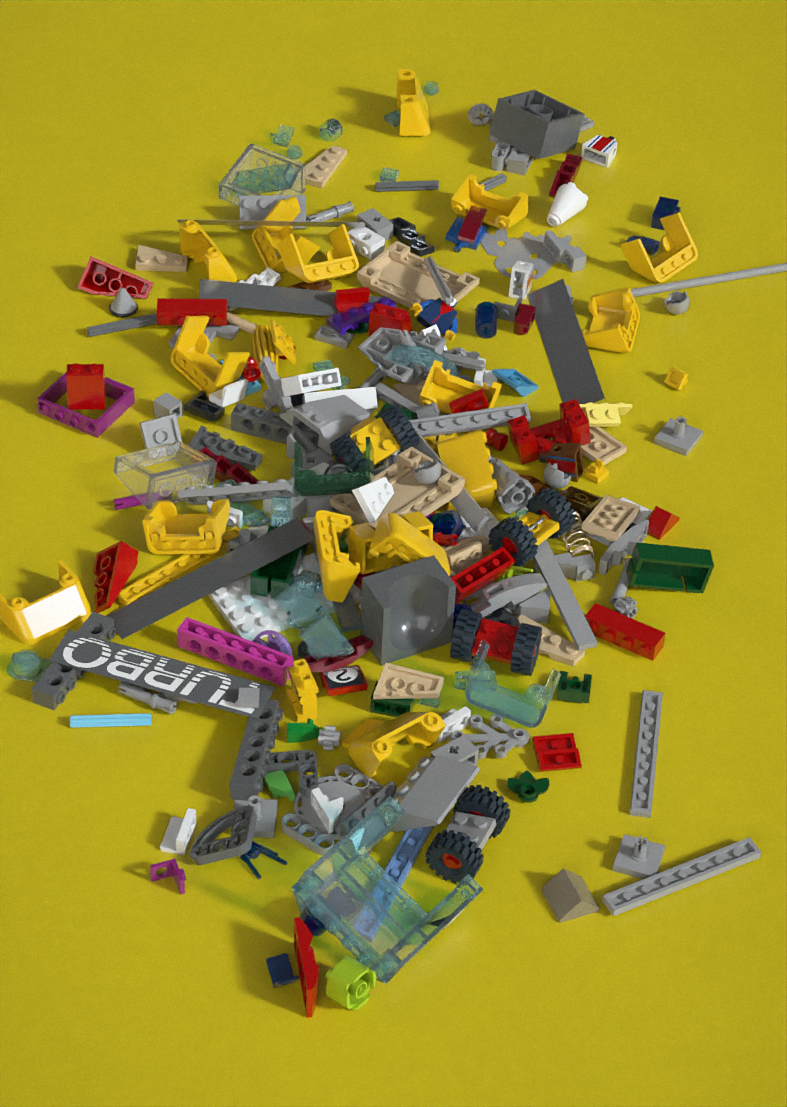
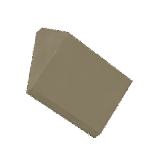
(569, 896)

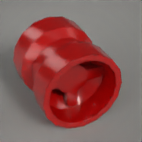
(251, 370)
(496, 439)

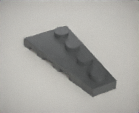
(243, 455)
(366, 808)

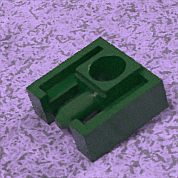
(573, 689)

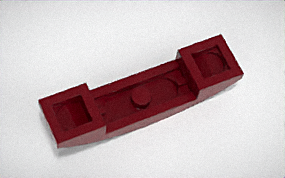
(361, 645)

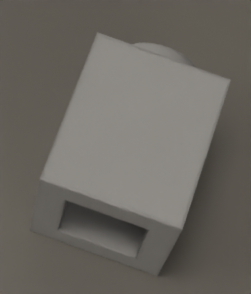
(166, 405)

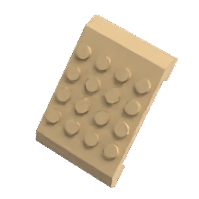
(406, 278)
(408, 493)

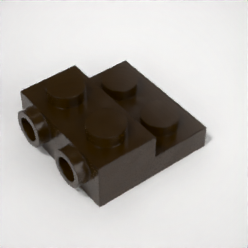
(581, 501)

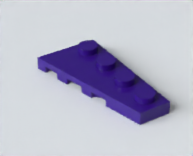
(350, 319)

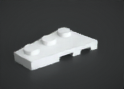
(374, 497)

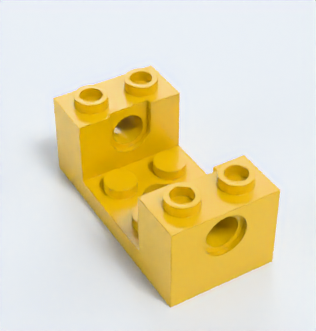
(361, 537)

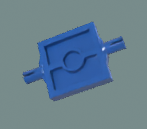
(452, 235)

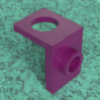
(172, 870)

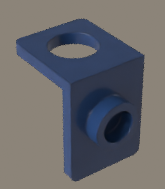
(280, 970)

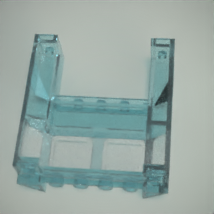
(367, 906)

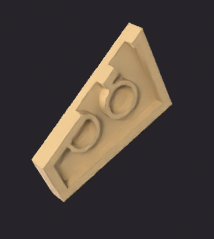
(157, 260)
(406, 683)

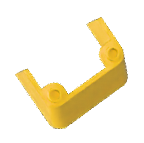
(267, 237)
(677, 253)
(339, 260)
(197, 365)
(49, 614)

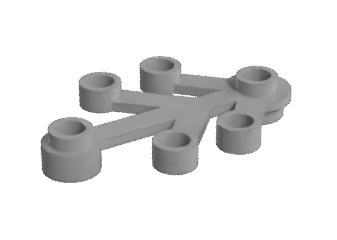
(514, 737)

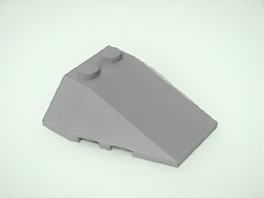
(379, 351)
(327, 417)

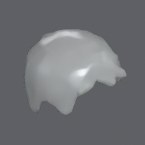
(677, 302)
(428, 472)
(555, 477)

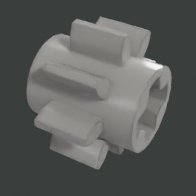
(626, 606)
(329, 738)

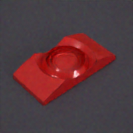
(306, 965)

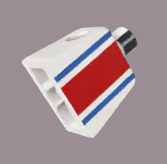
(600, 150)
(521, 275)

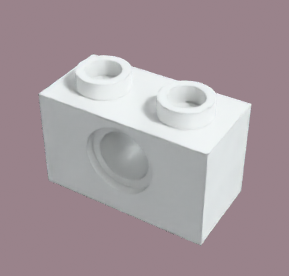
(366, 242)

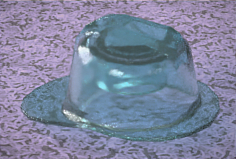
(27, 666)

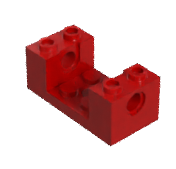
(530, 442)

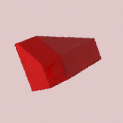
(107, 280)
(112, 570)

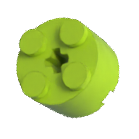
(350, 983)

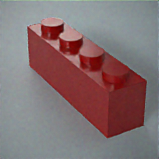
(174, 310)
(482, 573)
(625, 631)

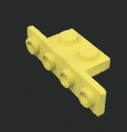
(605, 414)

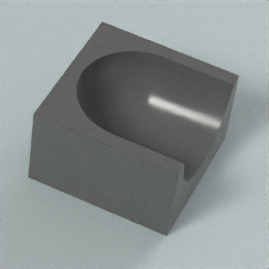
(536, 124)
(408, 609)

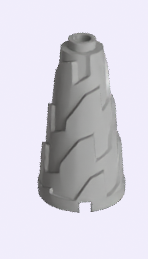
(512, 490)

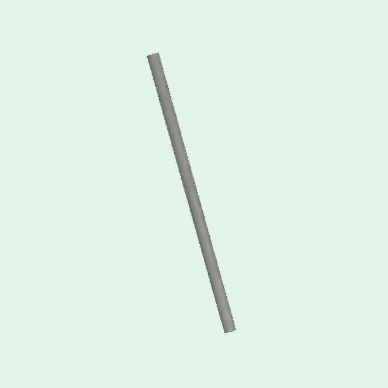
(709, 280)

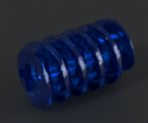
(486, 320)

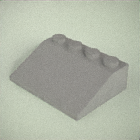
(432, 791)

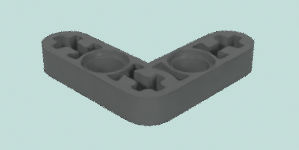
(306, 763)

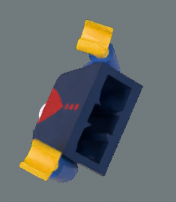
(437, 313)

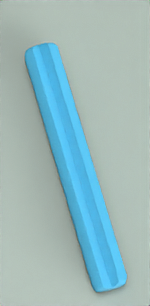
(110, 720)

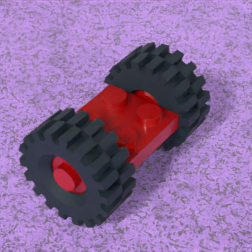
(507, 642)

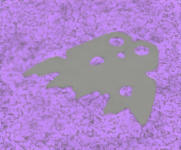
(519, 250)

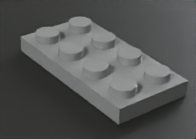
(257, 207)

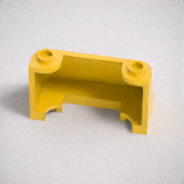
(500, 210)
(200, 247)
(613, 321)
(444, 388)
(185, 533)
(399, 537)
(335, 568)
(376, 744)

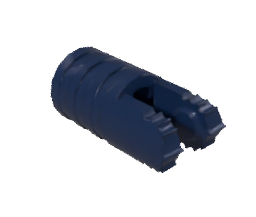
(651, 246)

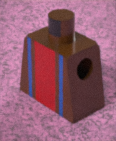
(568, 459)

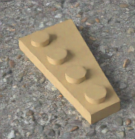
(324, 166)

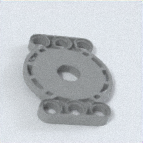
(334, 788)

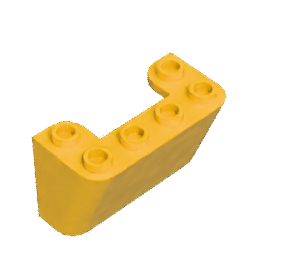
(413, 105)
(469, 459)

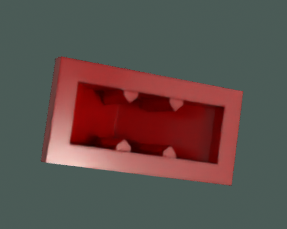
(661, 522)

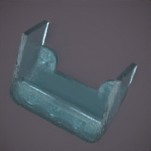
(314, 622)
(523, 709)

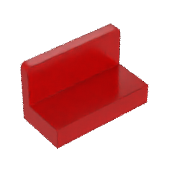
(351, 298)
(470, 402)

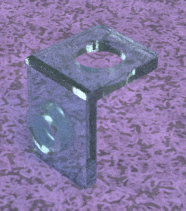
(282, 136)

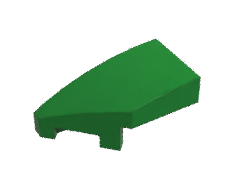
(302, 731)

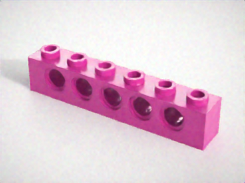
(234, 651)

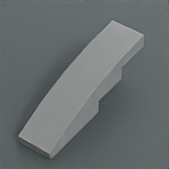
(623, 546)

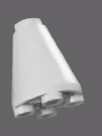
(566, 204)

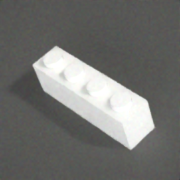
(311, 382)
(362, 396)

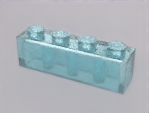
(267, 178)

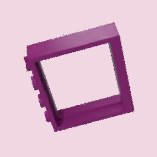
(115, 390)

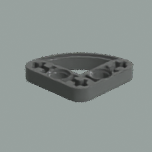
(207, 851)

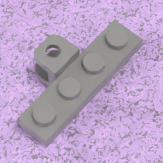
(274, 395)

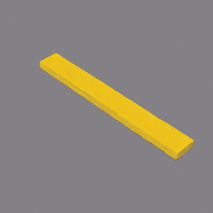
(172, 571)

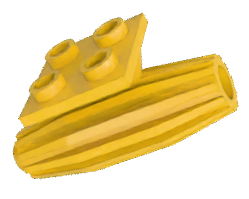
(272, 343)

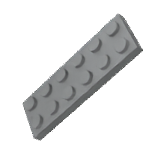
(243, 492)

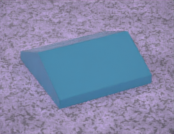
(516, 381)

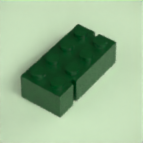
(663, 566)
(278, 574)

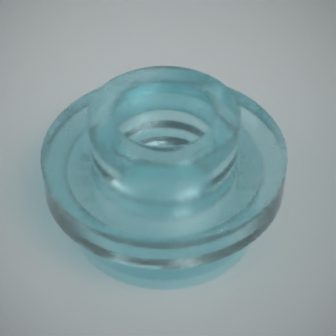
(431, 88)
(294, 152)

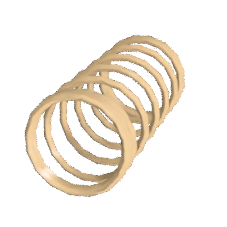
(584, 547)

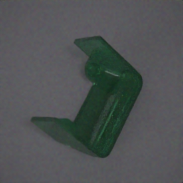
(310, 484)

